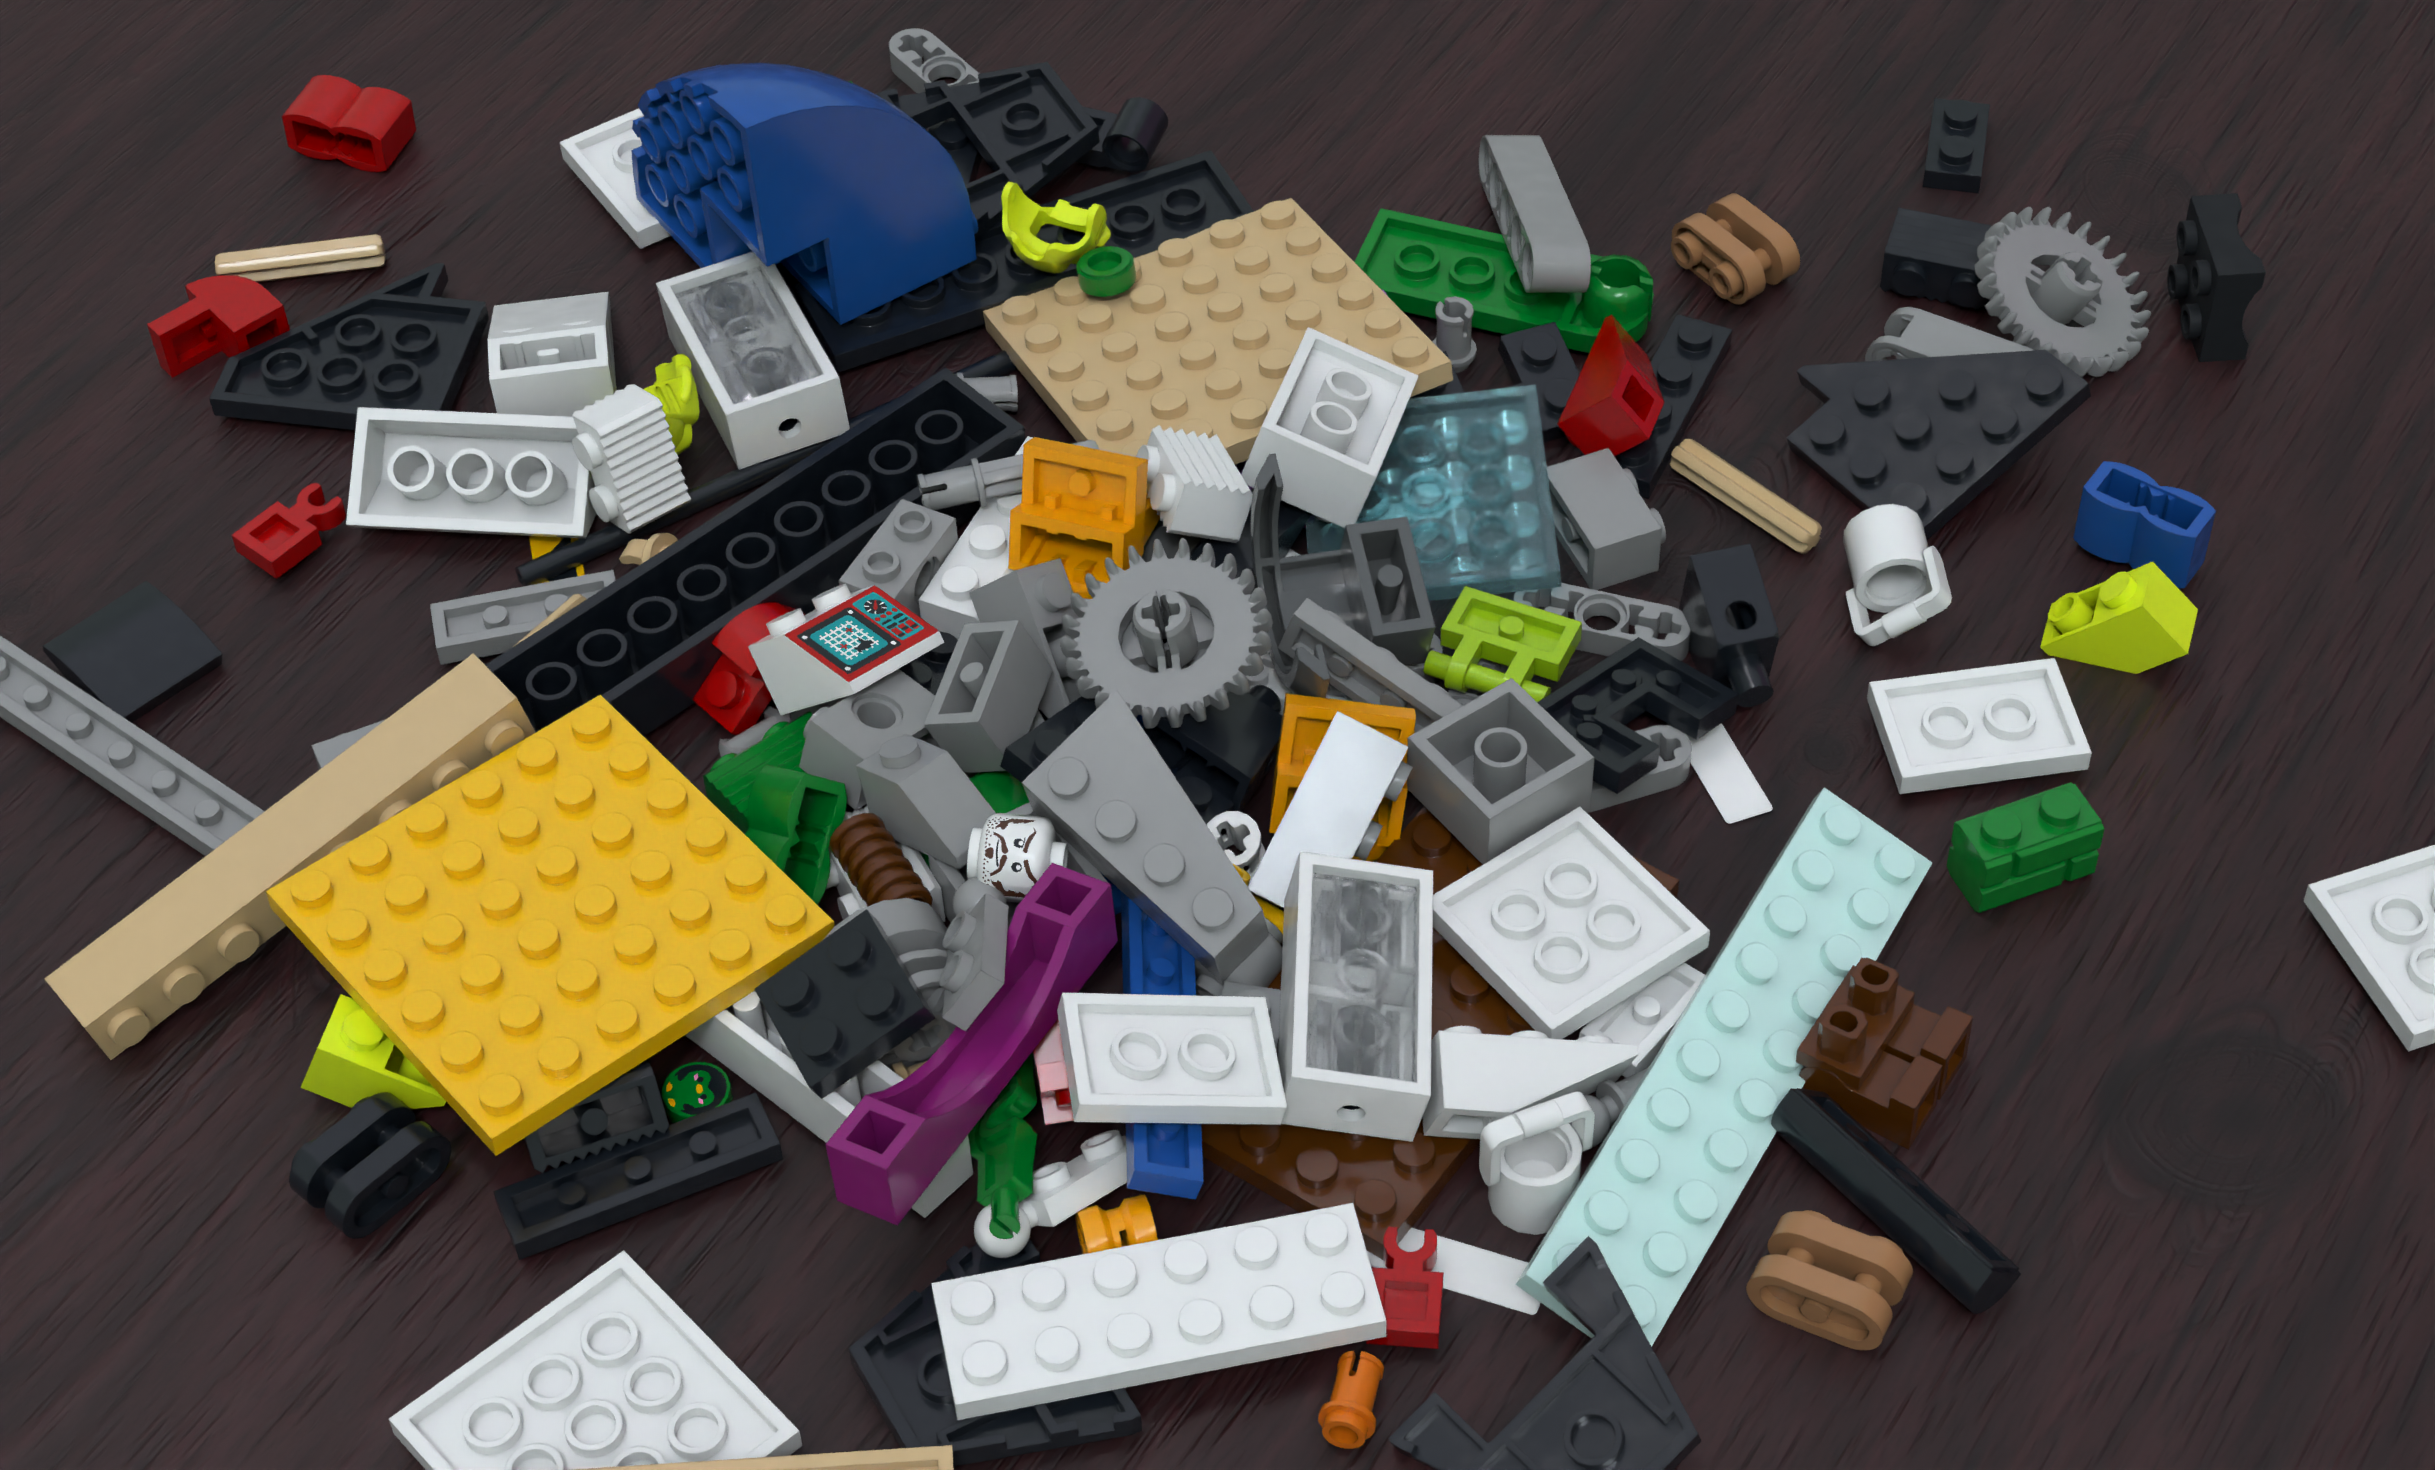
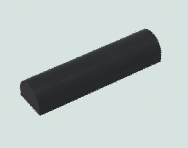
(1895, 1199)

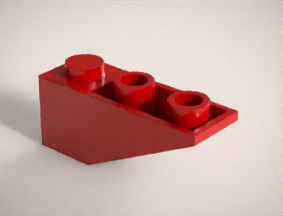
(1613, 396)

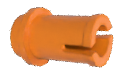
(1348, 1415)

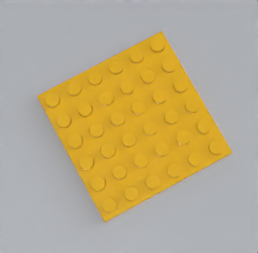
(549, 921)

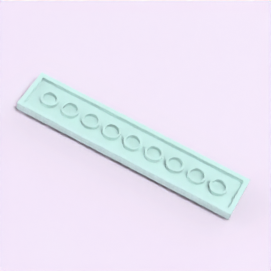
(1729, 1062)

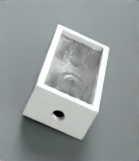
(753, 359)
(1356, 996)

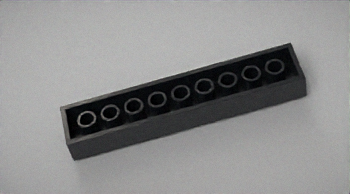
(793, 538)

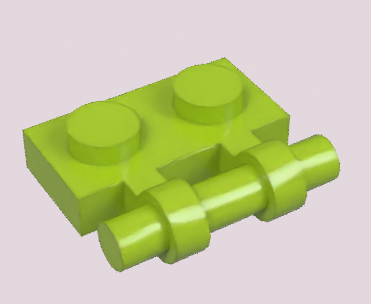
(1504, 633)

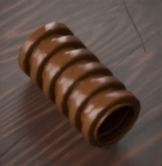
(875, 861)

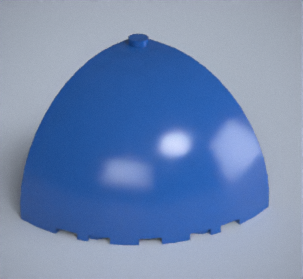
(804, 179)

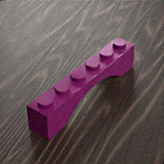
(908, 1132)

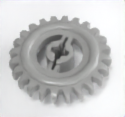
(2075, 287)
(1141, 594)

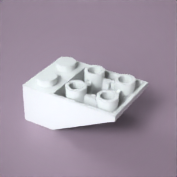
(551, 355)

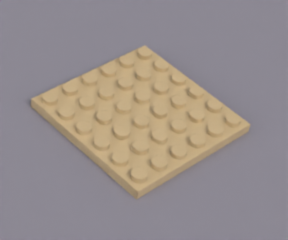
(1204, 332)

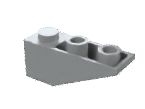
(1039, 600)

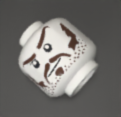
(1014, 853)

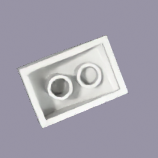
(1331, 427)

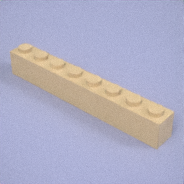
(220, 905)

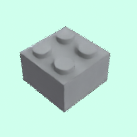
(1498, 770)

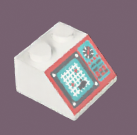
(839, 646)

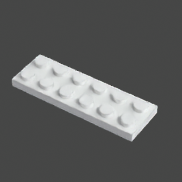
(1157, 1310)

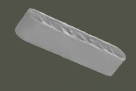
(1534, 214)

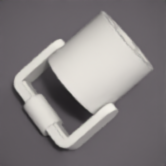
(1892, 573)
(1535, 1161)

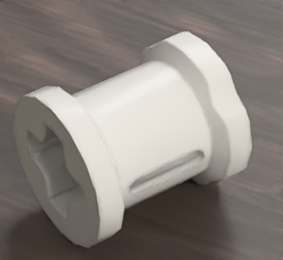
(1241, 832)

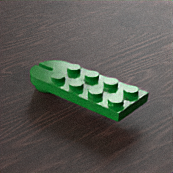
(1429, 260)

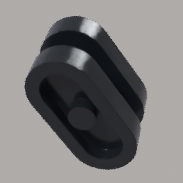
(369, 1164)

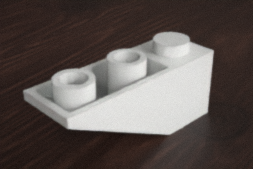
(1494, 1075)

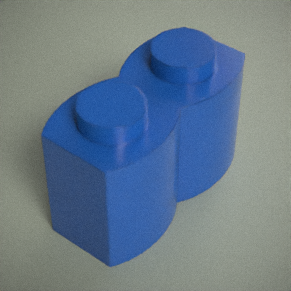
(2138, 522)

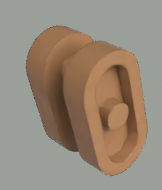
(1735, 249)
(1830, 1280)

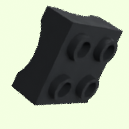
(2214, 277)

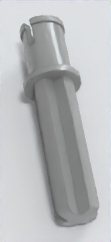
(976, 481)

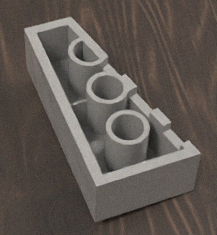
(1141, 831)

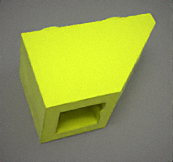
(2122, 623)
(361, 1061)

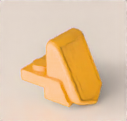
(1079, 509)
(1301, 733)

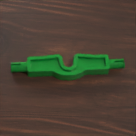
(1006, 1152)

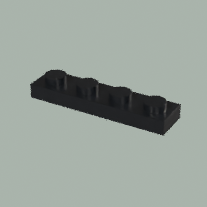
(1684, 372)
(638, 1176)

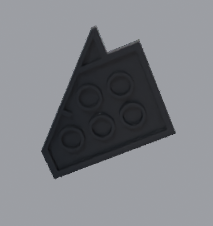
(376, 352)
(1931, 426)

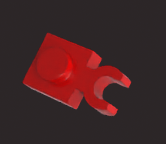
(286, 535)
(1410, 1293)

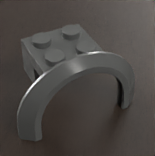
(1368, 583)

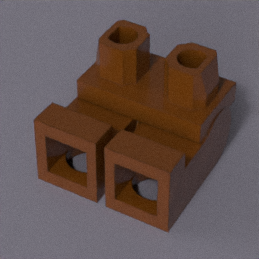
(1883, 1052)

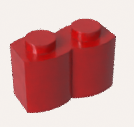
(349, 123)

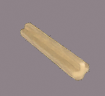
(303, 259)
(1746, 496)

